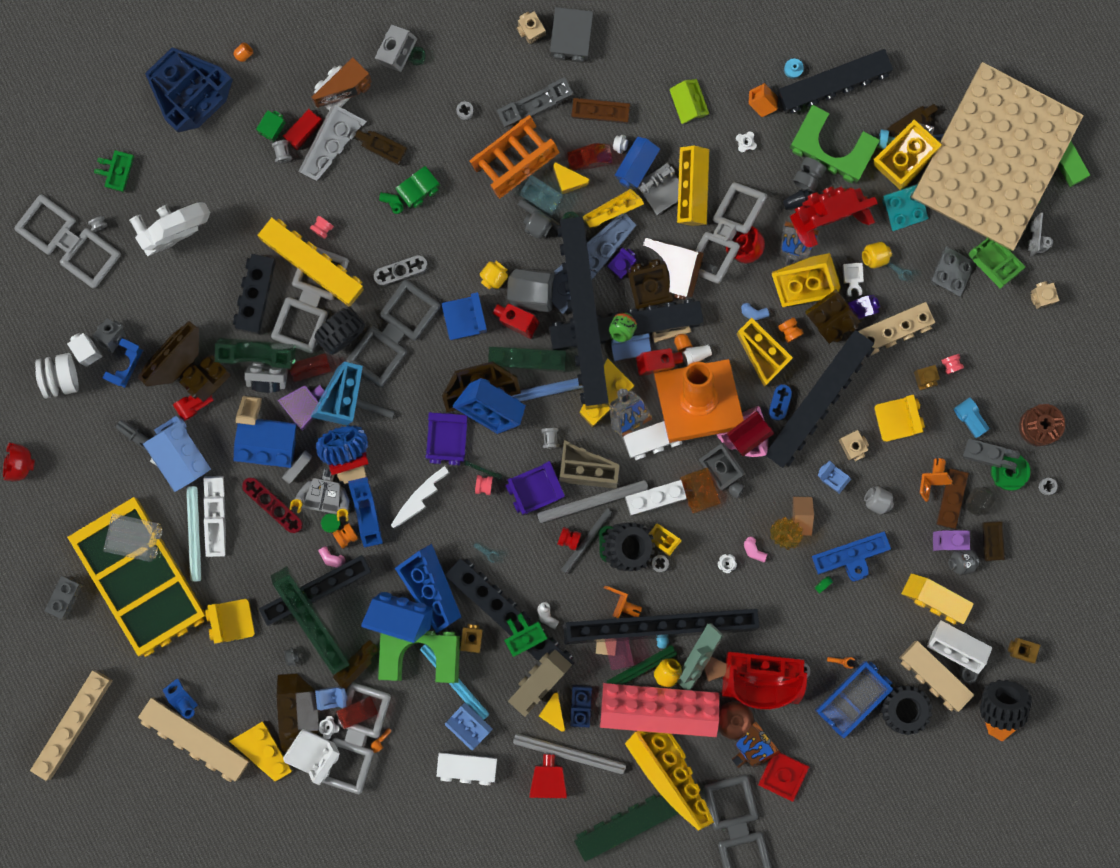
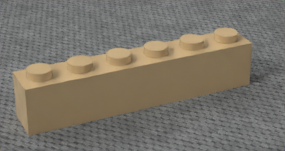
(71, 725)
(194, 739)

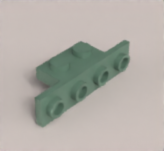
(699, 656)

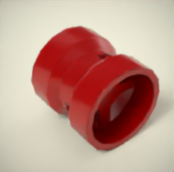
(569, 538)

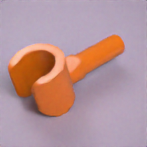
(841, 661)
(376, 745)

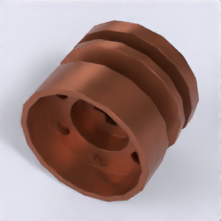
(1034, 433)

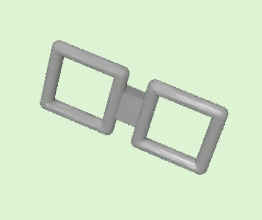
(727, 229)
(67, 241)
(308, 302)
(357, 737)

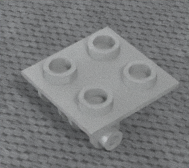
(660, 188)
(1039, 243)

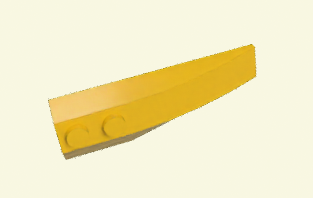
(666, 768)

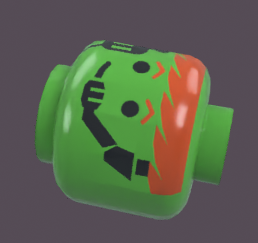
(622, 327)

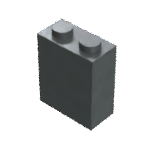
(571, 34)

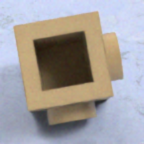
(530, 27)
(1044, 295)
(854, 445)

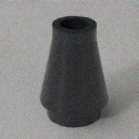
(796, 200)

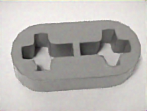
(297, 466)

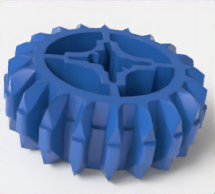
(342, 445)

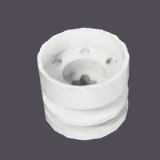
(52, 376)

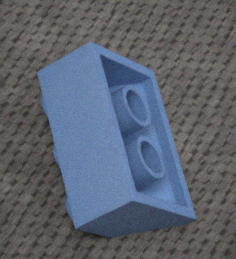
(176, 456)

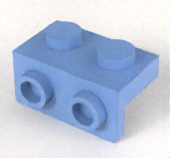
(468, 726)

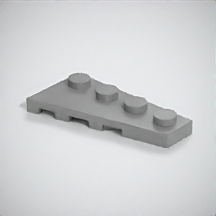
(332, 137)

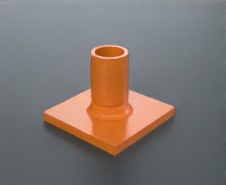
(698, 400)

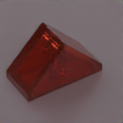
(357, 712)

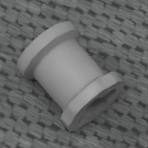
(281, 151)
(550, 438)

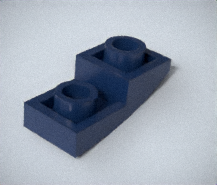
(581, 706)

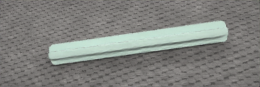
(193, 533)

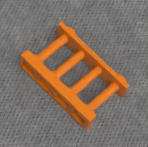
(523, 169)

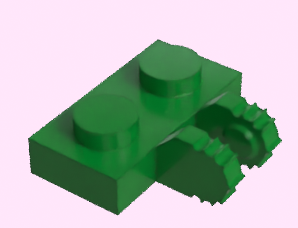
(118, 171)
(526, 638)

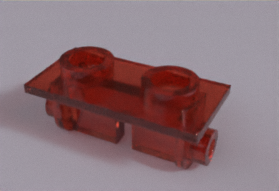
(310, 367)

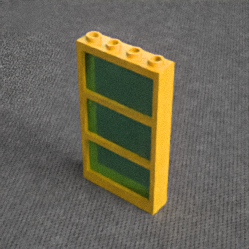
(144, 596)

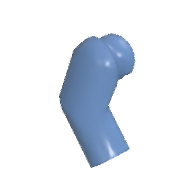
(750, 312)

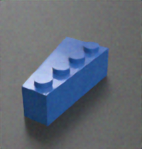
(429, 586)

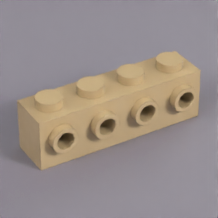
(899, 326)
(936, 676)

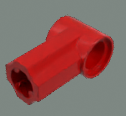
(188, 406)

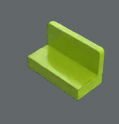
(689, 100)

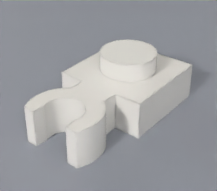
(853, 275)

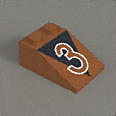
(346, 83)

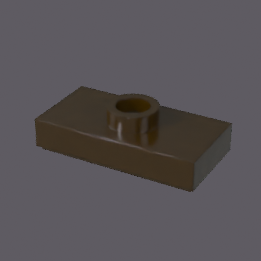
(993, 541)

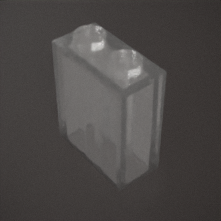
(132, 537)

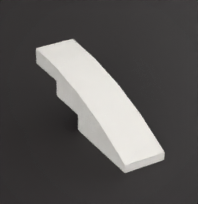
(414, 504)
(214, 516)

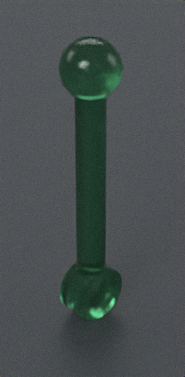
(498, 476)

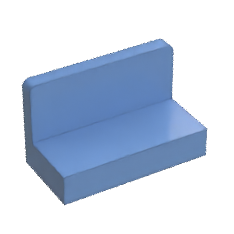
(630, 348)

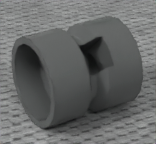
(810, 173)

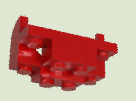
(830, 207)
(762, 680)

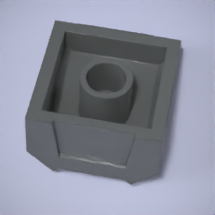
(531, 289)

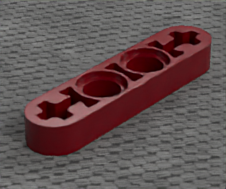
(270, 507)

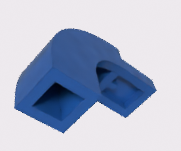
(366, 512)

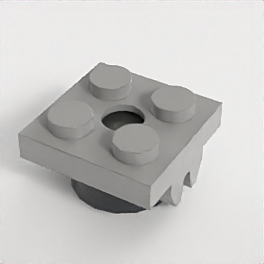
(265, 378)

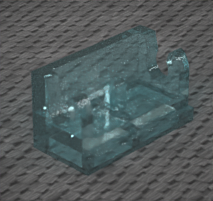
(541, 195)

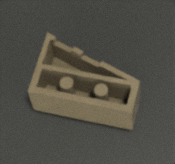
(587, 468)
(540, 682)

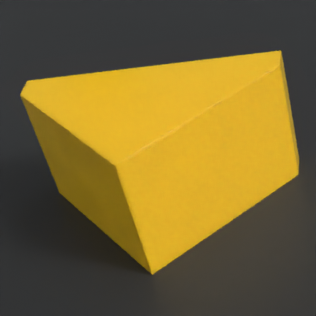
(568, 179)
(664, 539)
(552, 713)

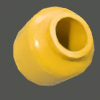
(876, 255)
(493, 275)
(668, 672)

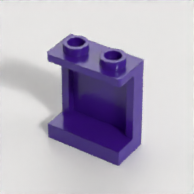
(446, 438)
(535, 489)

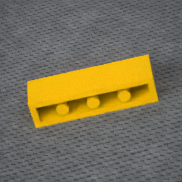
(693, 185)

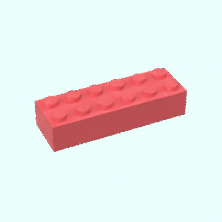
(660, 710)

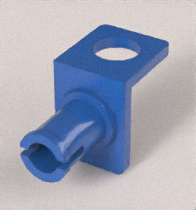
(180, 699)

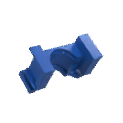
(122, 377)

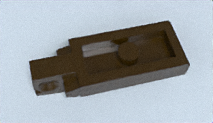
(920, 114)
(381, 146)
(358, 664)

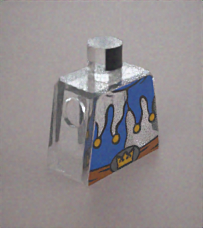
(792, 246)
(628, 412)

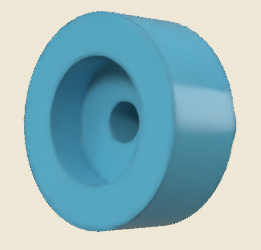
(792, 72)
(884, 139)

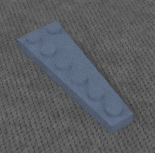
(600, 250)

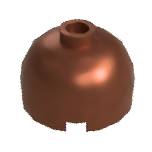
(734, 720)

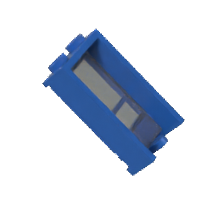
(854, 699)

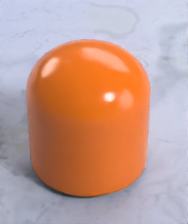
(243, 52)
(682, 342)

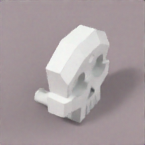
(170, 228)

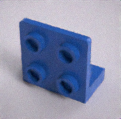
(464, 317)

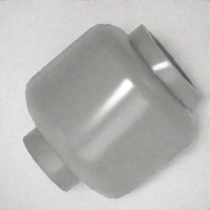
(879, 500)

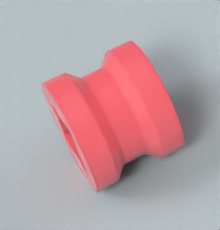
(321, 227)
(952, 364)
(483, 485)

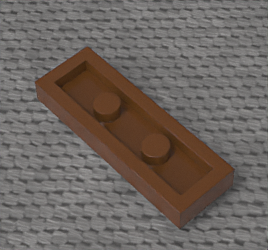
(600, 110)
(952, 499)

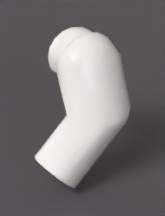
(545, 616)

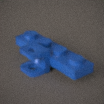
(852, 556)

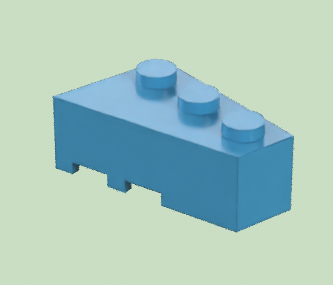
(340, 395)

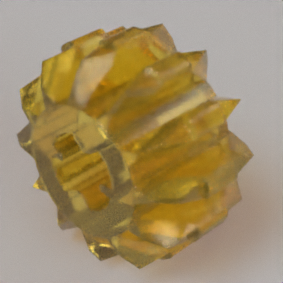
(786, 533)

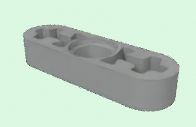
(389, 280)

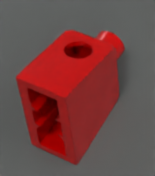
(522, 323)
(651, 362)
(548, 779)

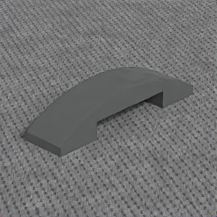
(535, 103)

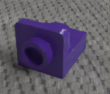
(622, 262)
(865, 306)

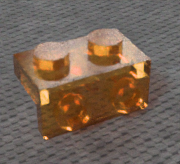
(700, 490)

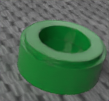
(330, 523)
(822, 585)

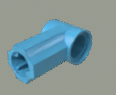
(969, 413)

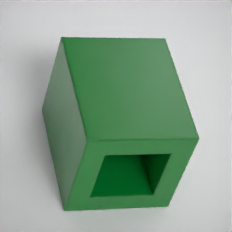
(271, 125)

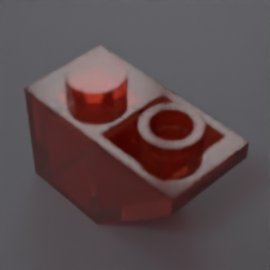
(589, 157)

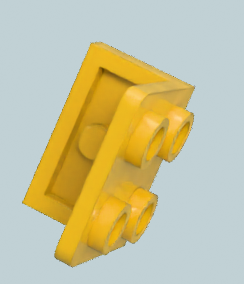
(899, 418)
(230, 621)

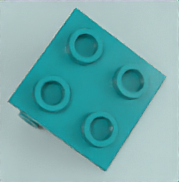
(903, 209)

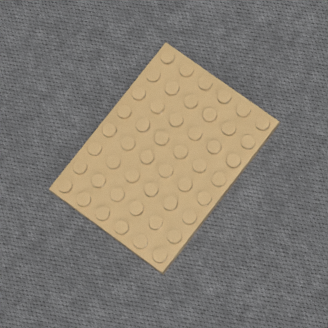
(997, 156)

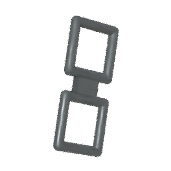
(394, 332)
(736, 826)

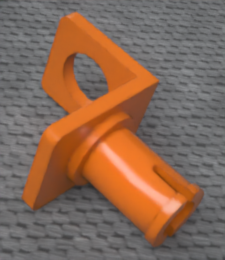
(937, 477)
(623, 605)

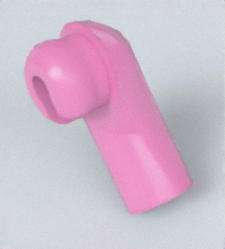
(331, 560)

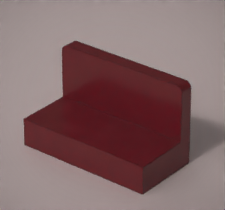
(749, 433)

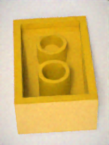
(907, 155)
(806, 280)

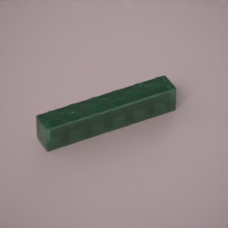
(309, 620)
(623, 826)

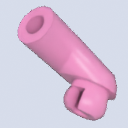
(752, 551)

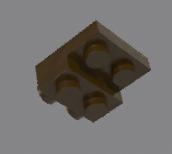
(649, 283)
(833, 317)
(204, 378)

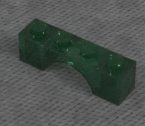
(273, 354)
(528, 359)

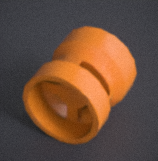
(790, 330)
(345, 535)

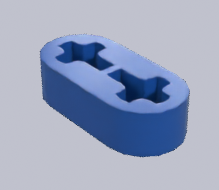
(784, 403)

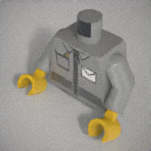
(323, 496)

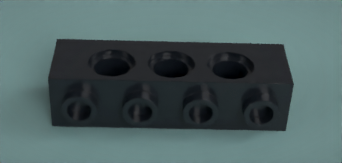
(254, 323)

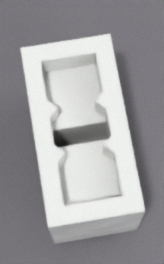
(84, 349)

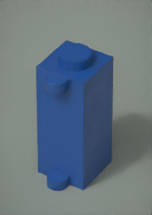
(636, 162)

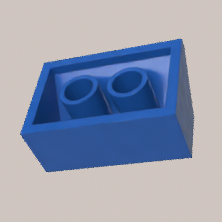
(490, 406)
(266, 443)
(398, 617)

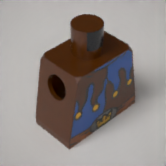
(754, 747)

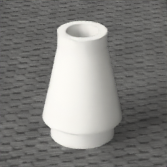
(696, 354)

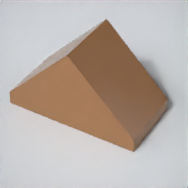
(804, 514)
(714, 669)

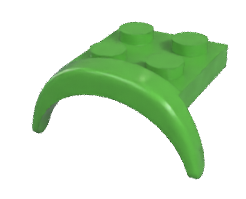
(996, 262)

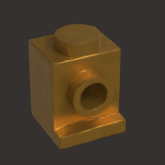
(927, 377)
(469, 646)
(1030, 653)

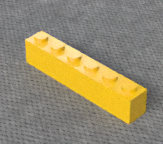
(310, 262)

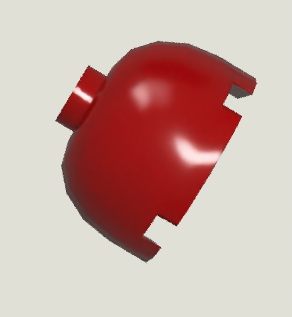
(751, 246)
(17, 462)

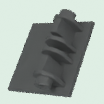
(952, 271)

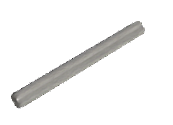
(592, 501)
(569, 753)

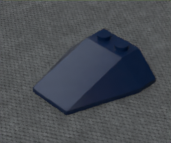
(187, 89)

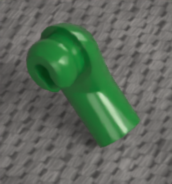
(393, 200)

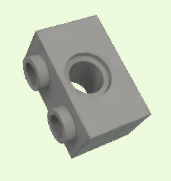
(396, 48)

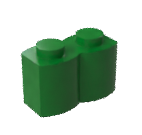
(418, 187)

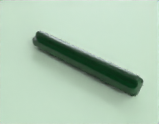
(643, 666)

